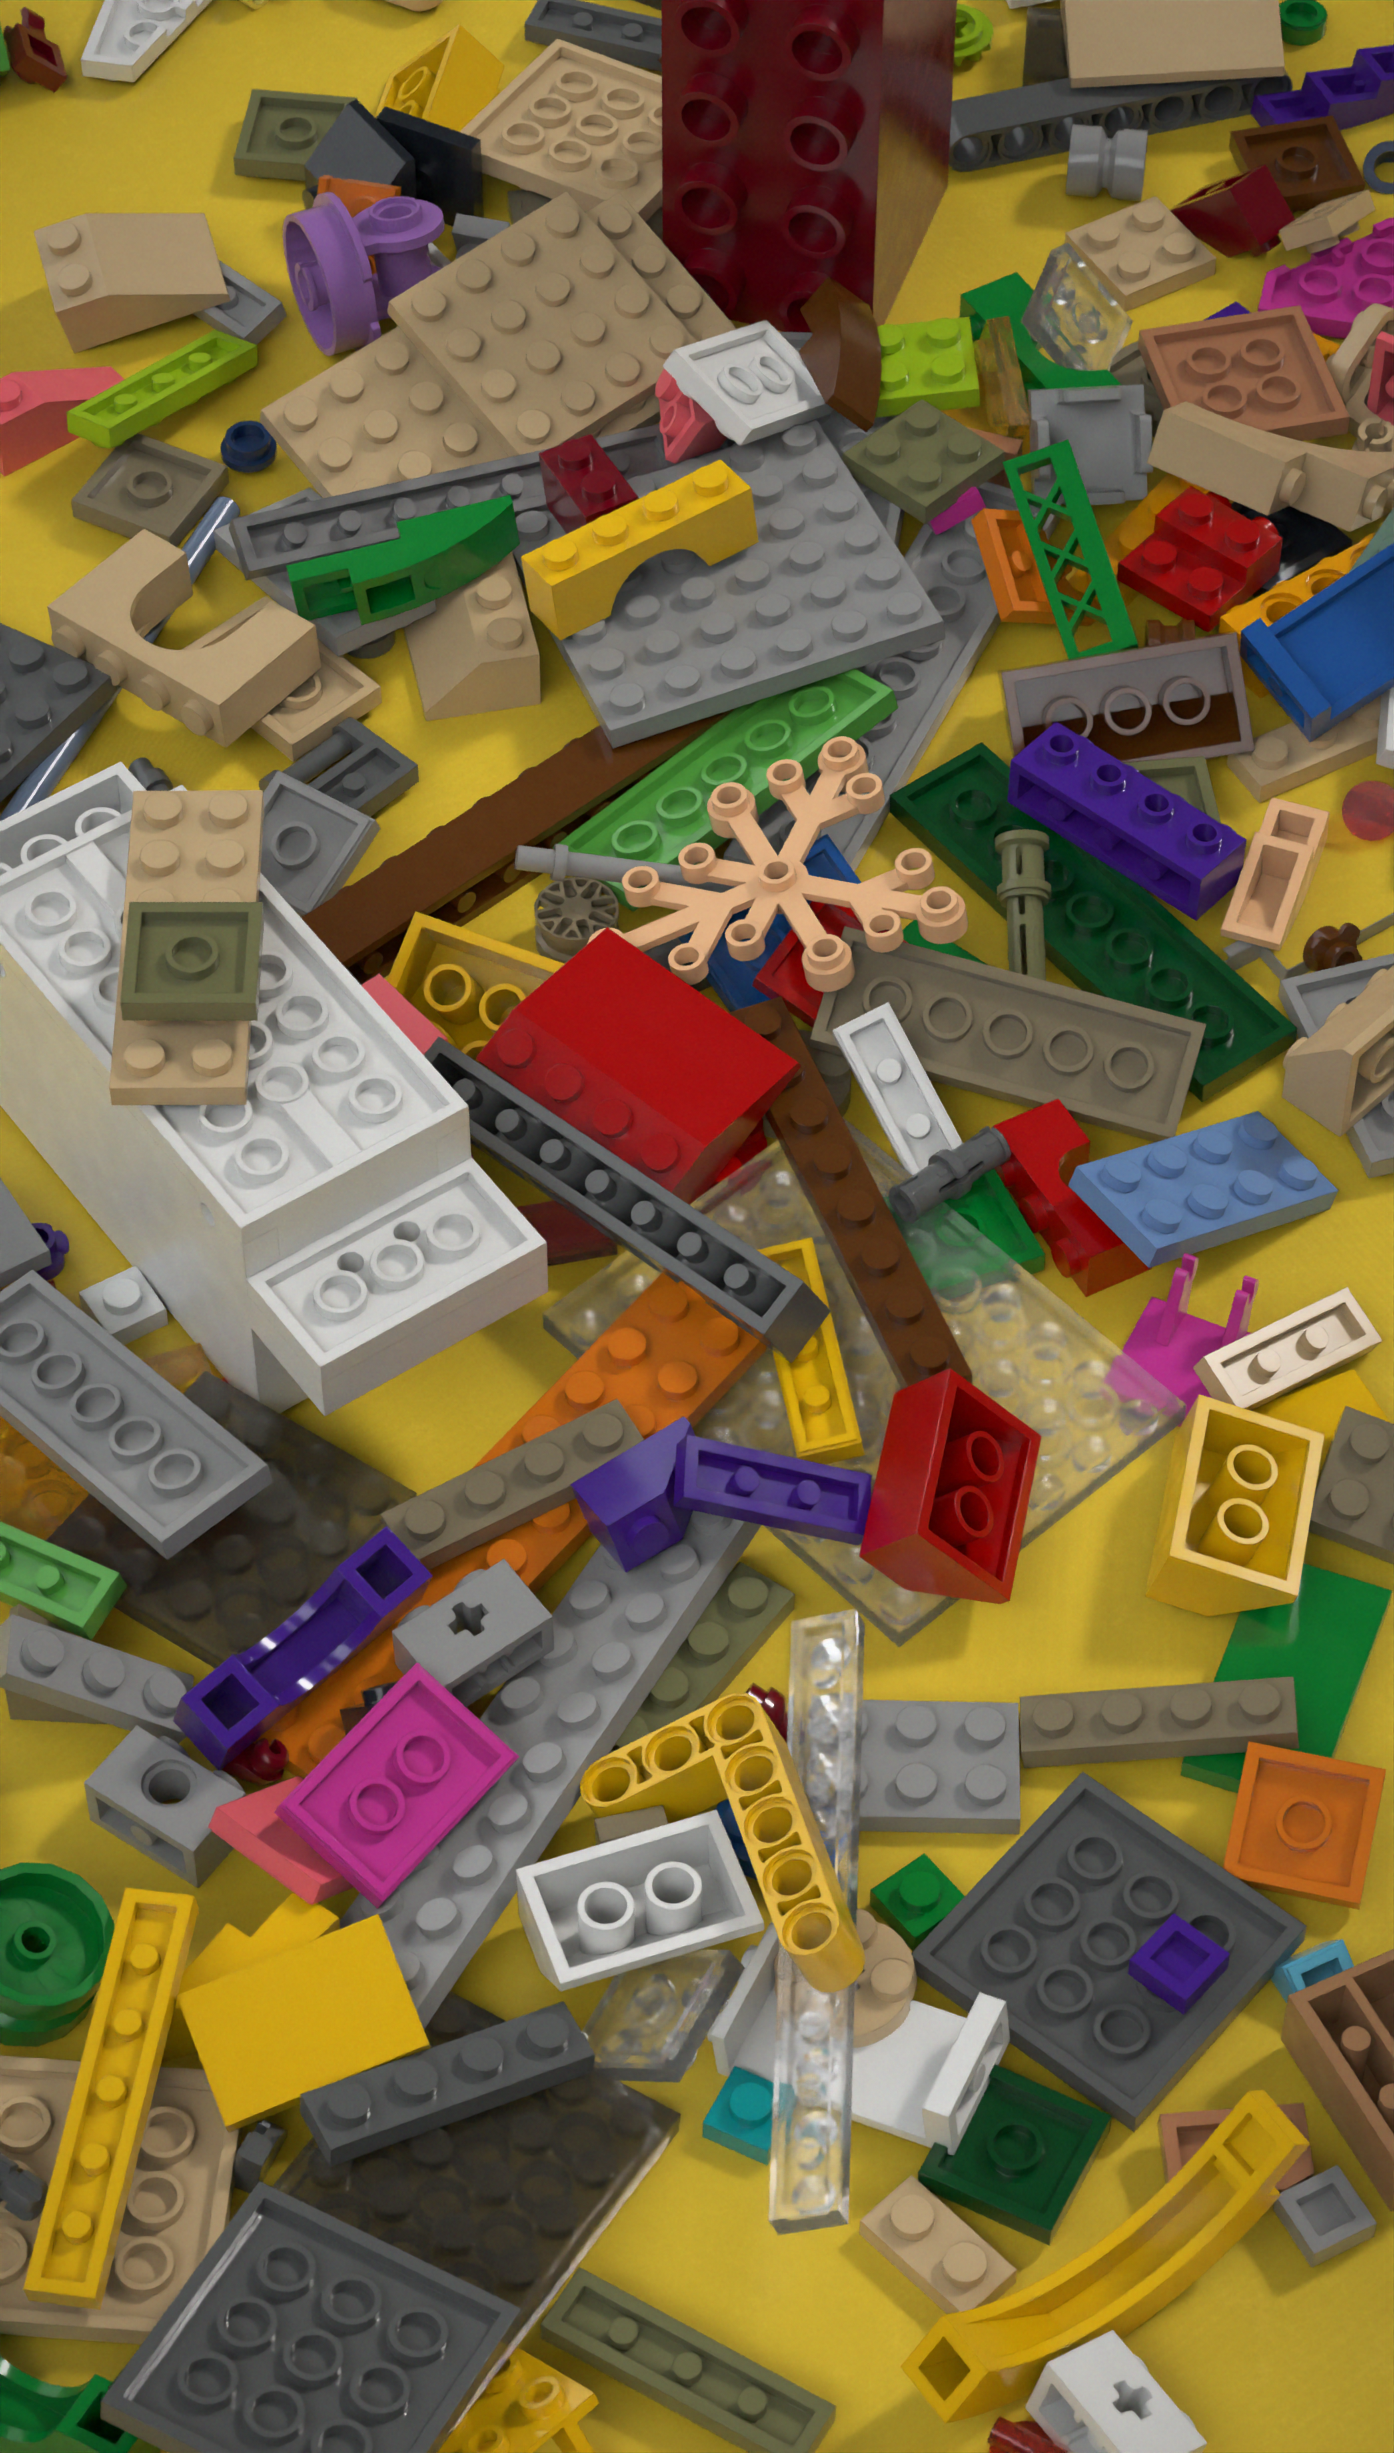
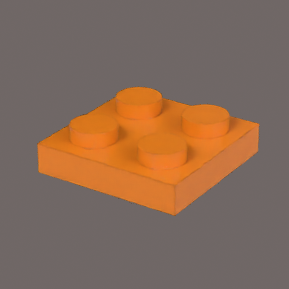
(1304, 1824)

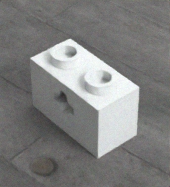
(1109, 2403)

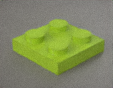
(929, 364)

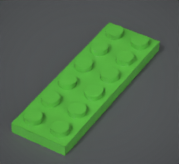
(671, 803)

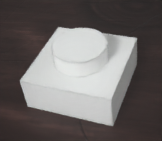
(124, 1305)

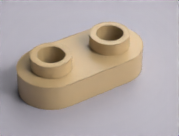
(1356, 353)

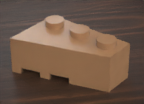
(1345, 2049)

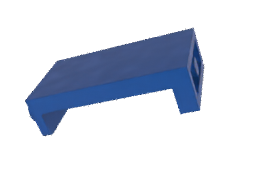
(1331, 649)

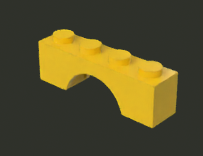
(579, 574)

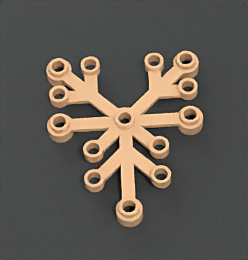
(782, 882)

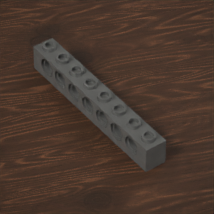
(632, 1208)

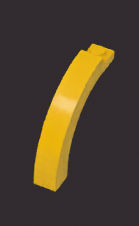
(999, 2350)

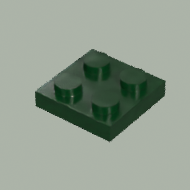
(1019, 2155)

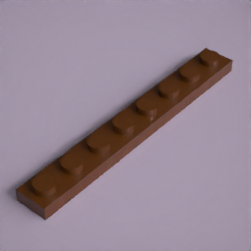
(854, 1212)

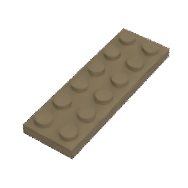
(1024, 1037)

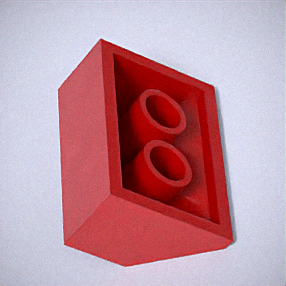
(951, 1492)

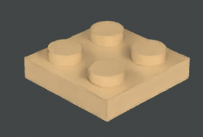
(1142, 253)

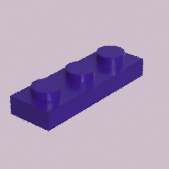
(771, 1489)

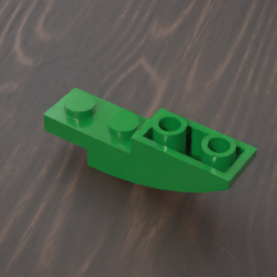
(395, 576)

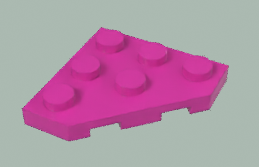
(1337, 282)

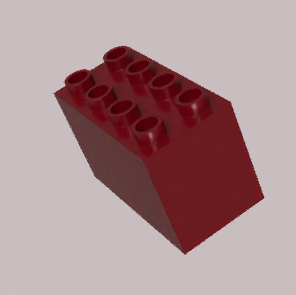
(803, 146)

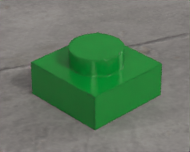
(915, 1900)

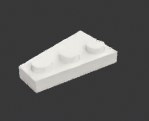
(134, 34)

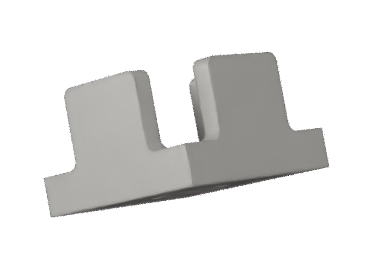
(1106, 436)

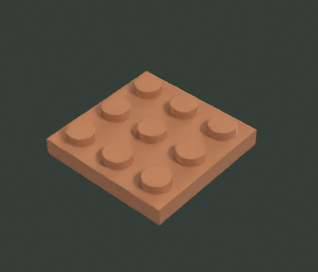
(1250, 370)

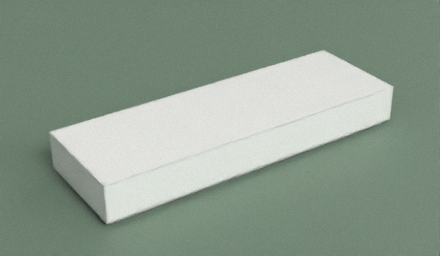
(896, 1087)

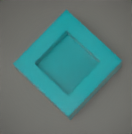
(743, 2116)

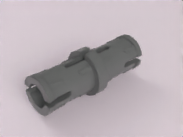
(949, 1174)

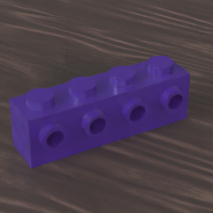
(1126, 820)

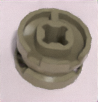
(572, 915)

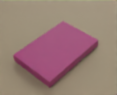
(396, 1785)

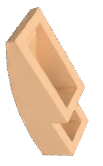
(1276, 874)

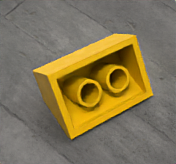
(445, 81)
(1234, 1511)

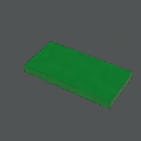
(1319, 1642)

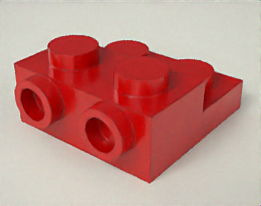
(1202, 558)

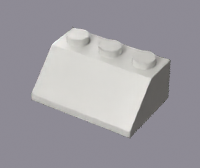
(635, 1901)

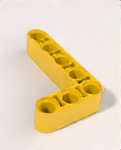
(740, 1756)

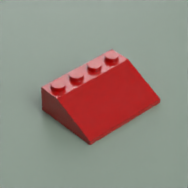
(640, 1064)

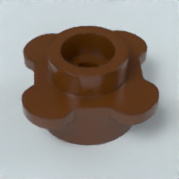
(1332, 947)

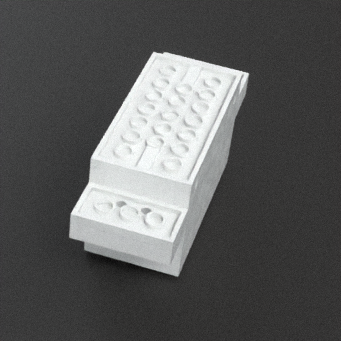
(288, 1235)

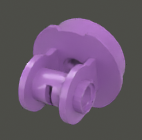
(332, 271)

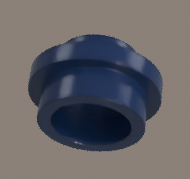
(248, 447)

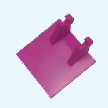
(1172, 1342)

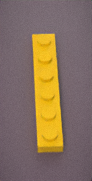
(111, 2099)

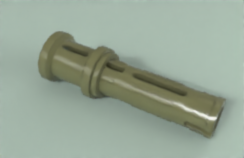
(1024, 896)

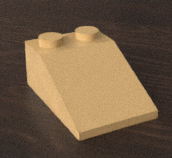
(128, 272)

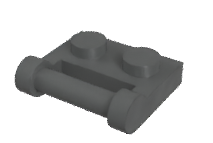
(364, 779)

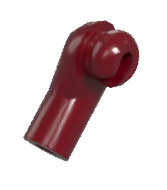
(259, 1762)

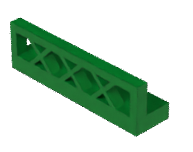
(1086, 535)

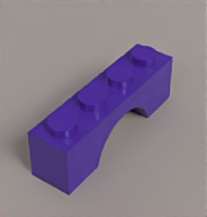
(285, 1667)

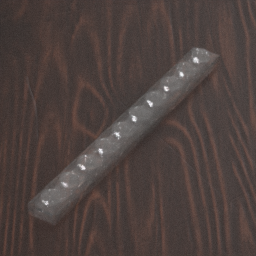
(814, 2026)

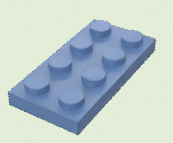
(1203, 1188)

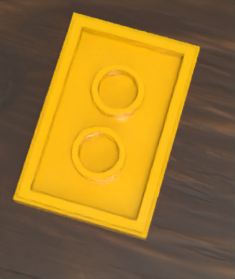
(302, 2021)

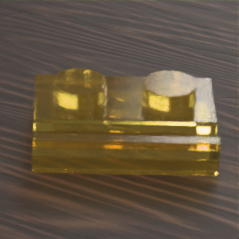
(1002, 377)

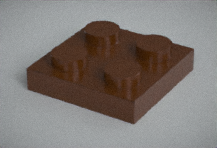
(1304, 159)

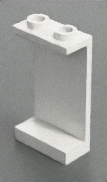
(910, 2084)

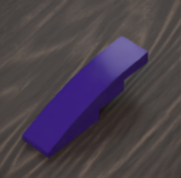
(1349, 93)

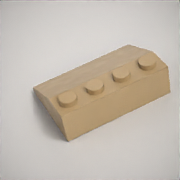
(1170, 41)

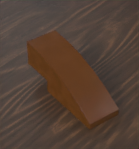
(843, 352)

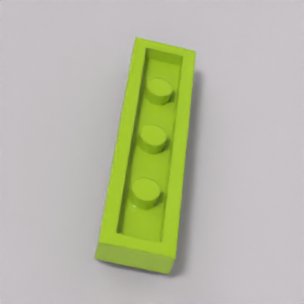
(162, 389)

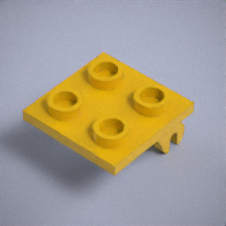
(524, 2410)

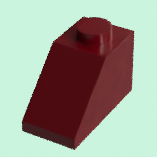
(1237, 213)

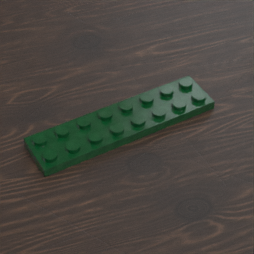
(1097, 922)

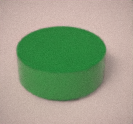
(1302, 21)

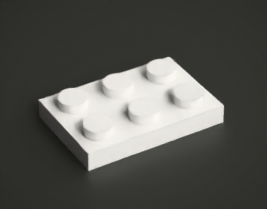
(748, 382)

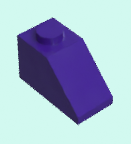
(633, 1496)

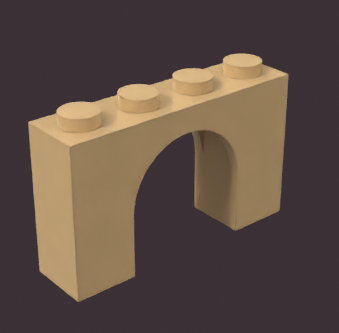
(210, 688)

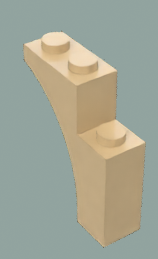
(1273, 470)

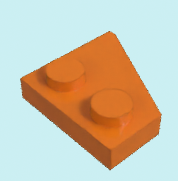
(1014, 571)

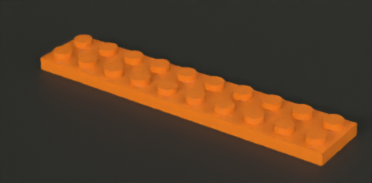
(662, 1363)

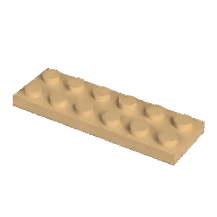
(187, 851)

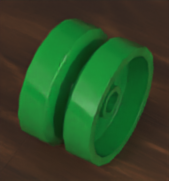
(50, 1951)

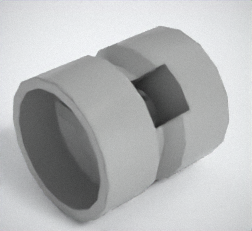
(1106, 162)

